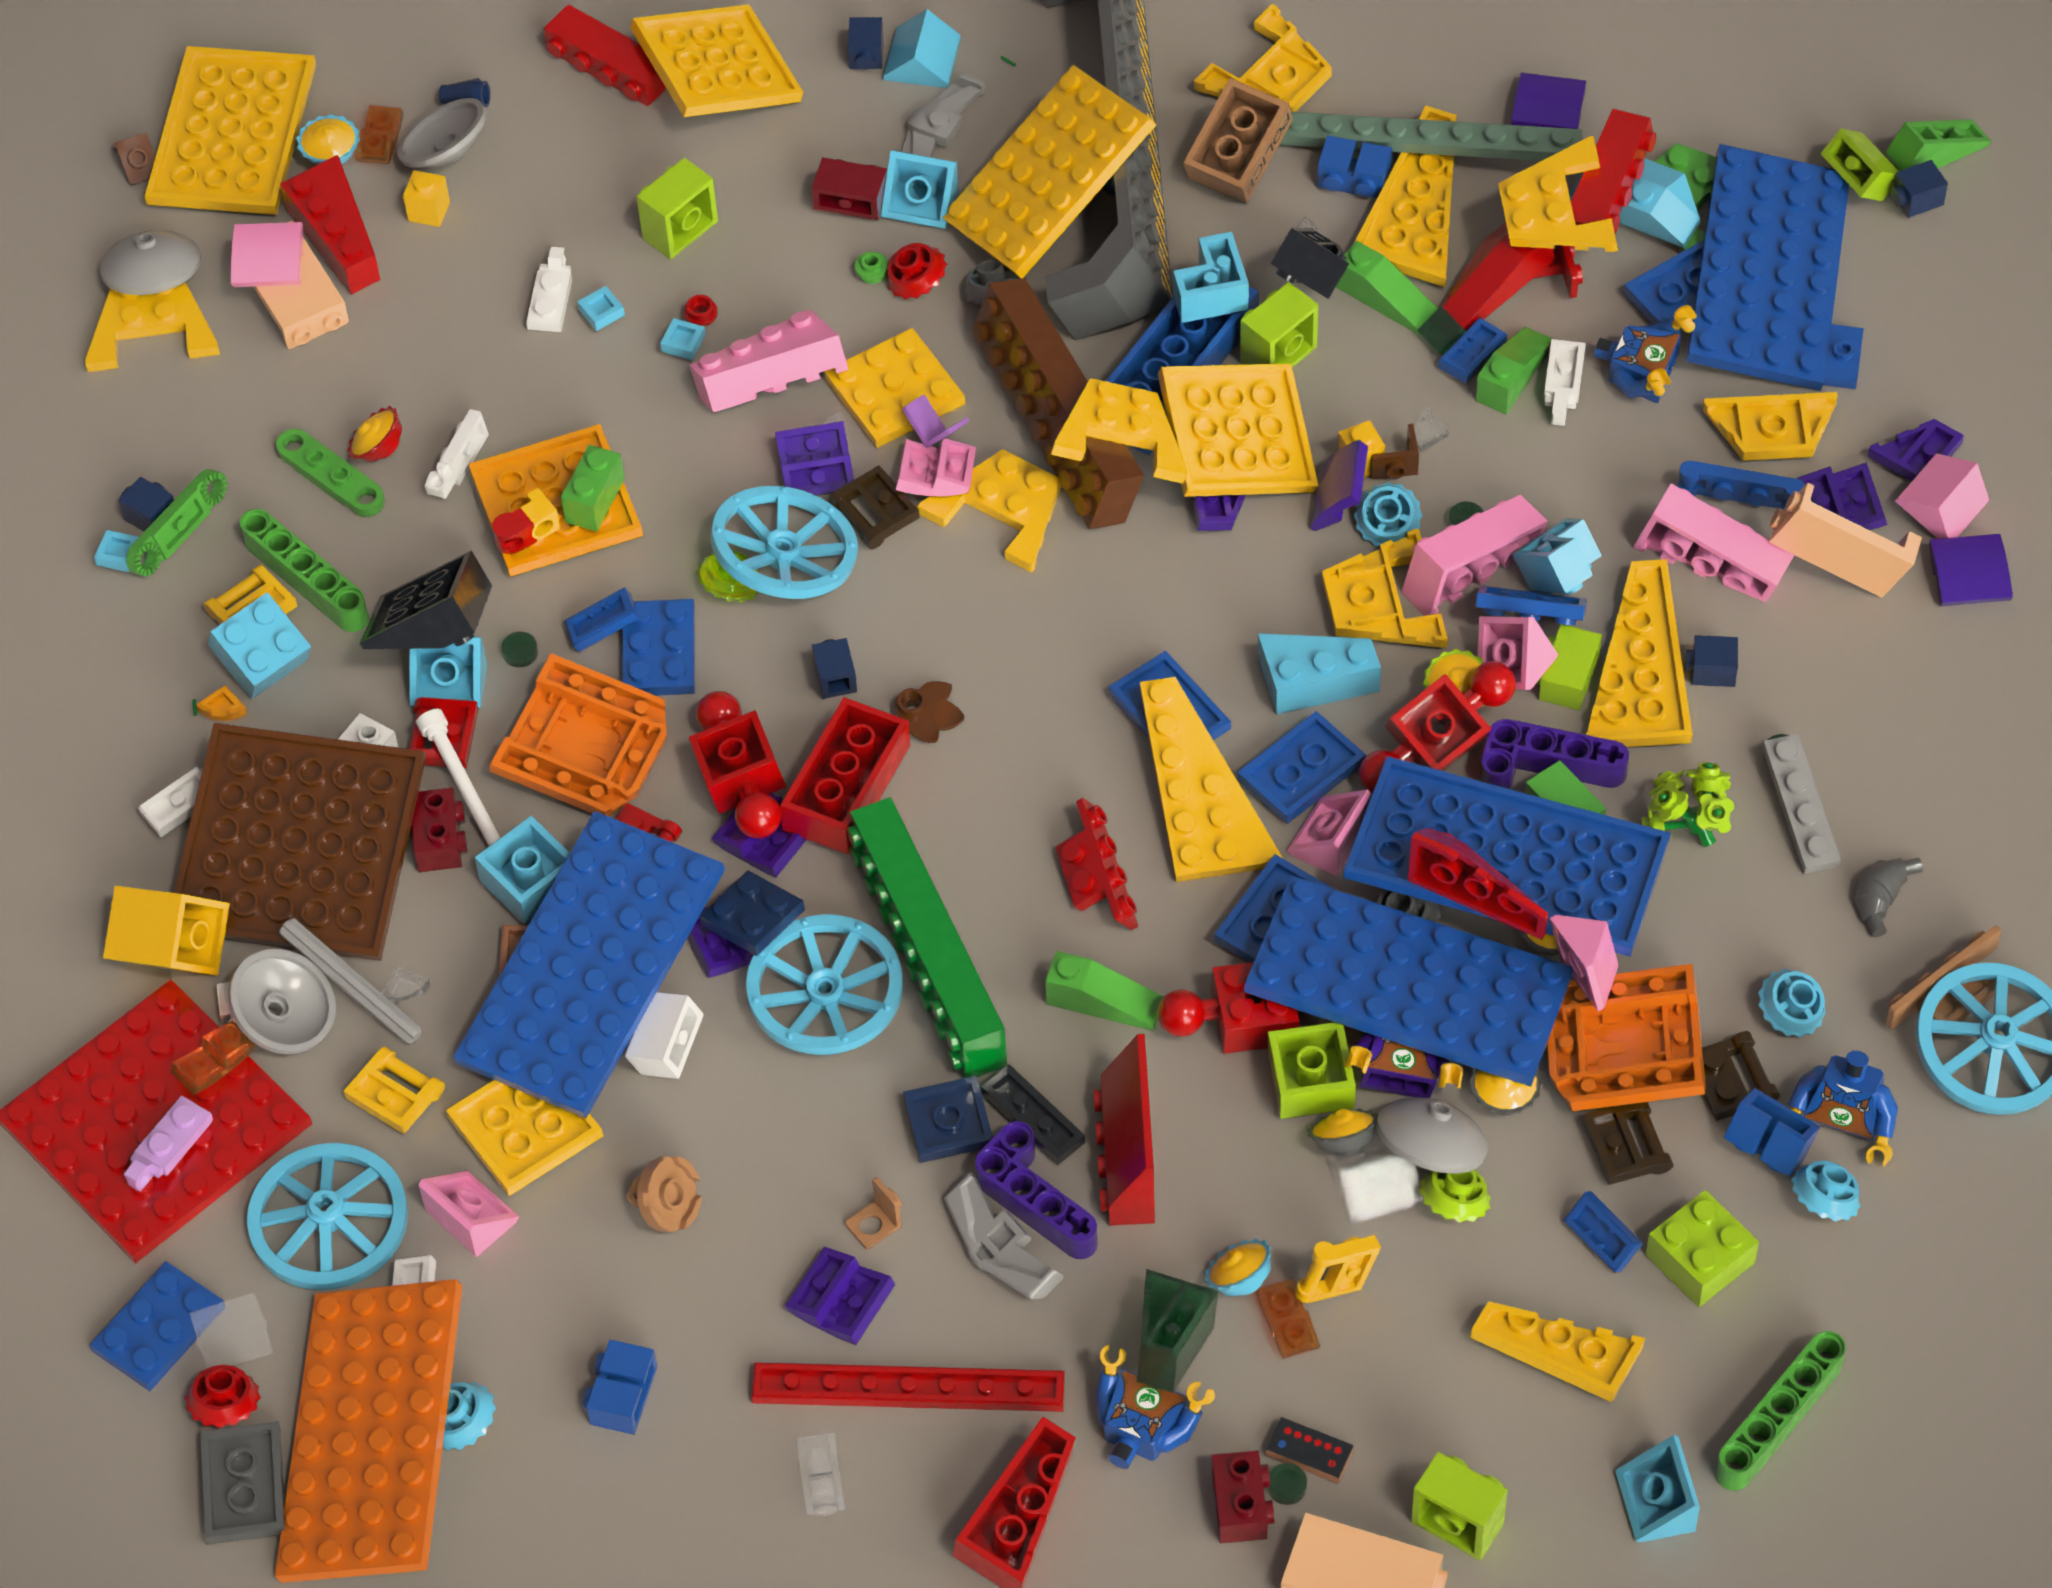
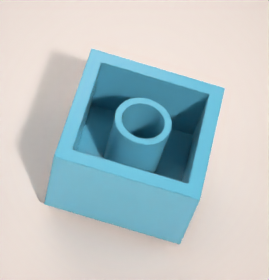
(259, 645)
(522, 867)

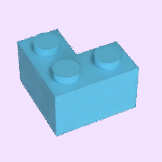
(1215, 285)
(1558, 558)

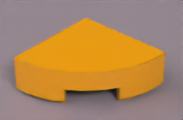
(222, 706)

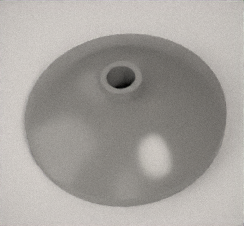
(443, 134)
(150, 262)
(291, 988)
(1432, 1135)

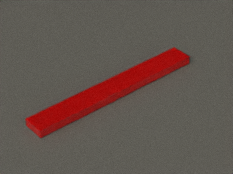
(908, 1387)

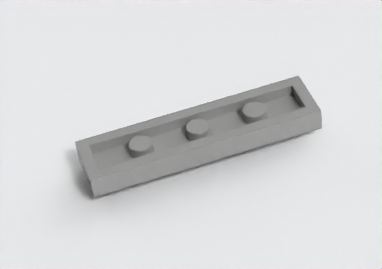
(1801, 804)

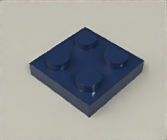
(752, 912)
(948, 1118)

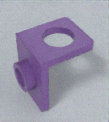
(927, 423)

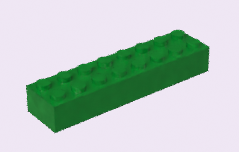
(927, 939)

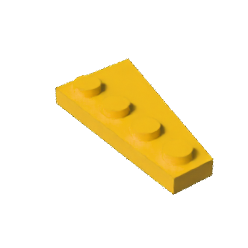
(1571, 1353)

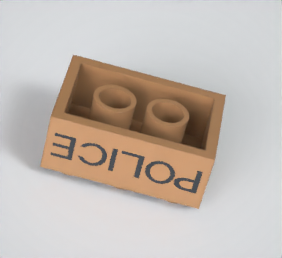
(1238, 140)

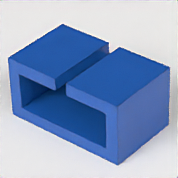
(1351, 175)
(1771, 1131)
(621, 1388)

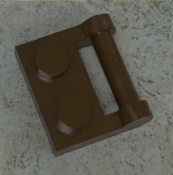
(879, 495)
(1722, 1080)
(1616, 1144)

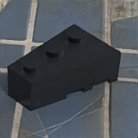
(1310, 260)

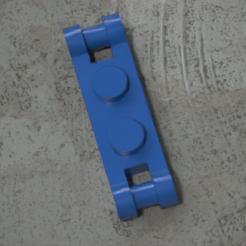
(1737, 484)

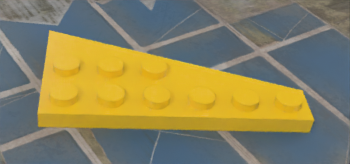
(1413, 212)

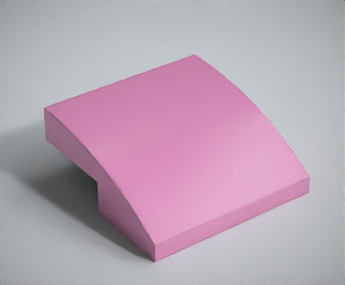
(266, 254)
(936, 470)

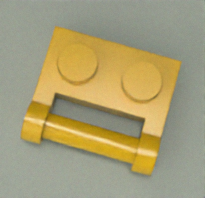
(259, 577)
(389, 1099)
(1347, 1272)

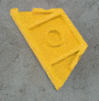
(1772, 424)

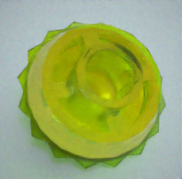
(721, 583)

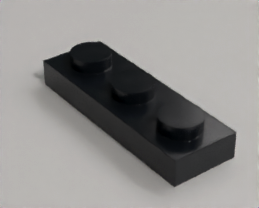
(1023, 1103)

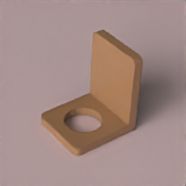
(884, 1208)

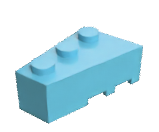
(1316, 669)

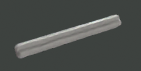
(350, 981)

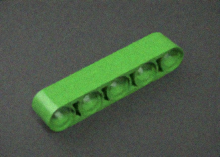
(304, 570)
(1776, 1426)

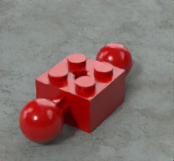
(1442, 702)
(738, 763)
(1240, 1017)

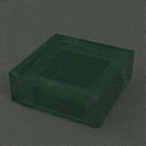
(1441, 330)

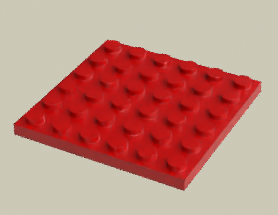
(113, 1092)

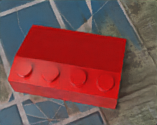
(1126, 1138)

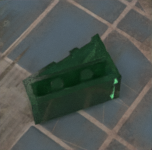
(1173, 1328)

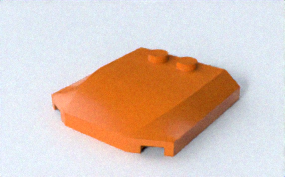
(584, 738)
(1634, 1048)

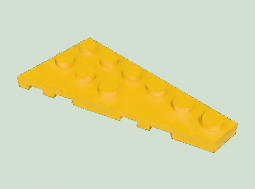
(1643, 677)
(1203, 806)

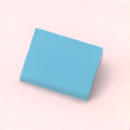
(923, 52)
(919, 189)
(449, 672)
(1659, 1492)

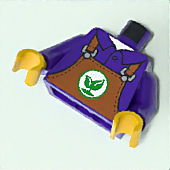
(1400, 1068)

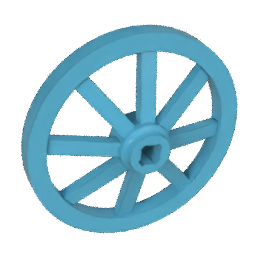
(783, 547)
(821, 981)
(1987, 1040)
(329, 1220)

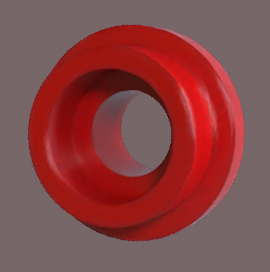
(700, 310)

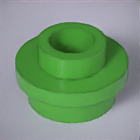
(868, 273)

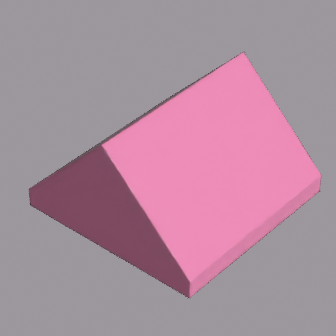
(1945, 495)
(1517, 644)
(1331, 831)
(1590, 952)
(466, 1209)

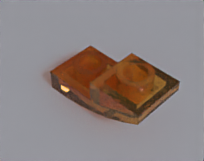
(380, 134)
(214, 1059)
(1287, 1319)

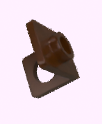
(136, 157)
(1397, 464)

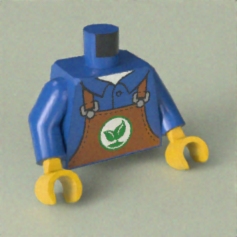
(1646, 355)
(1850, 1099)
(1142, 1417)

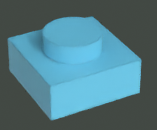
(601, 308)
(683, 339)
(114, 550)

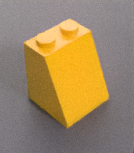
(166, 930)

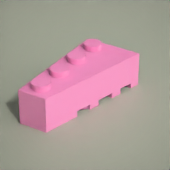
(768, 361)
(1713, 544)
(1469, 553)

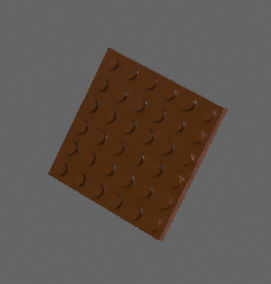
(301, 835)

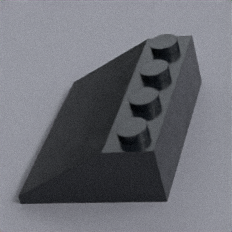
(431, 609)

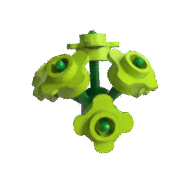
(1672, 803)

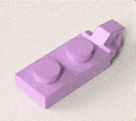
(167, 1142)

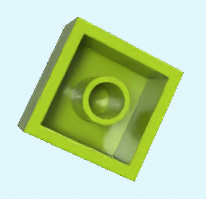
(677, 208)
(1280, 328)
(1311, 1070)
(1702, 1248)
(1459, 1505)

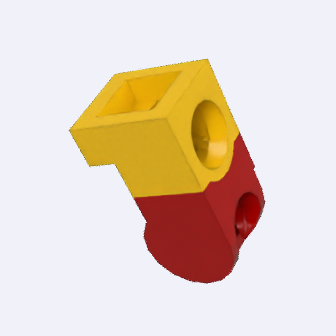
(526, 524)

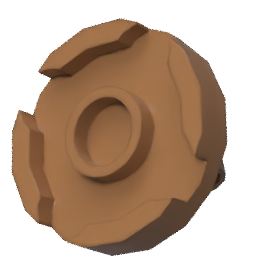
(666, 1194)

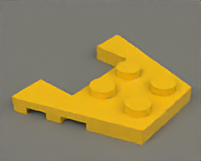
(1287, 71)
(1540, 206)
(149, 315)
(1123, 417)
(1010, 493)
(1367, 602)

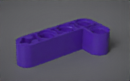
(1600, 761)
(1070, 1230)

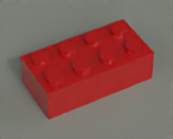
(844, 773)

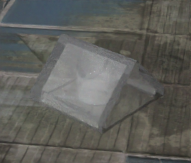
(1374, 1182)

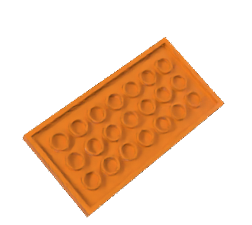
(369, 1432)

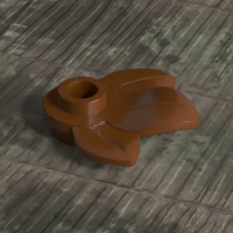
(932, 710)

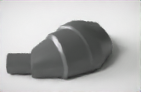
(1879, 888)

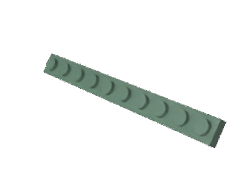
(1432, 136)

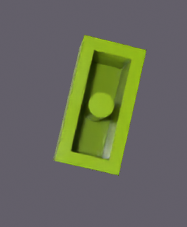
(1860, 164)
(1571, 672)

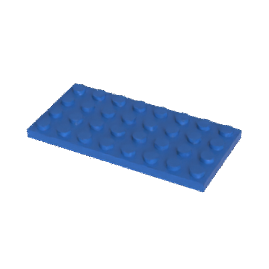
(1769, 267)
(1552, 851)
(589, 964)
(1409, 980)

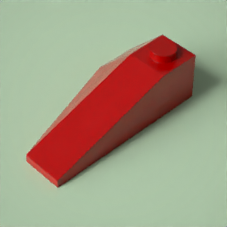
(1494, 277)
(1460, 874)

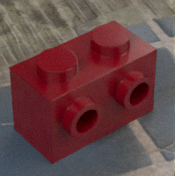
(849, 188)
(437, 832)
(1240, 1496)

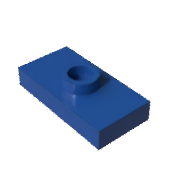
(1472, 350)
(1843, 356)
(601, 619)
(1603, 1231)

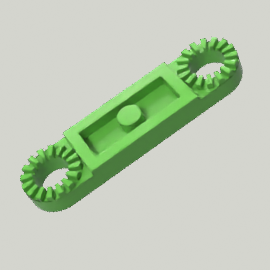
(330, 472)
(176, 522)

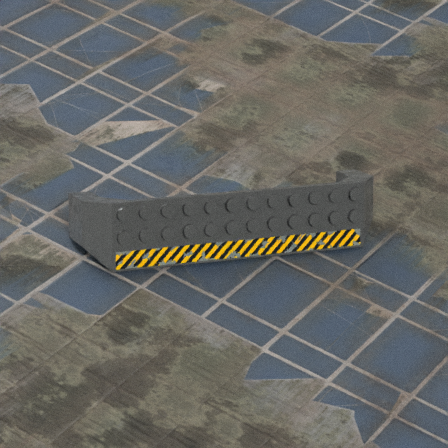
(1132, 266)

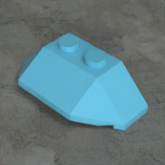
(1660, 204)

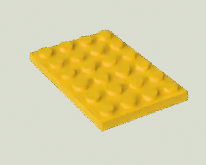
(231, 130)
(1048, 171)

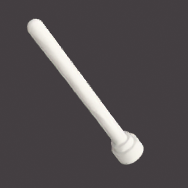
(434, 727)

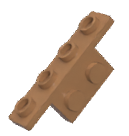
(1949, 1007)

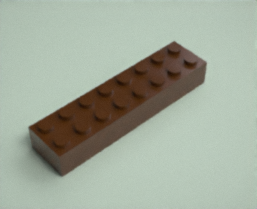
(1045, 388)

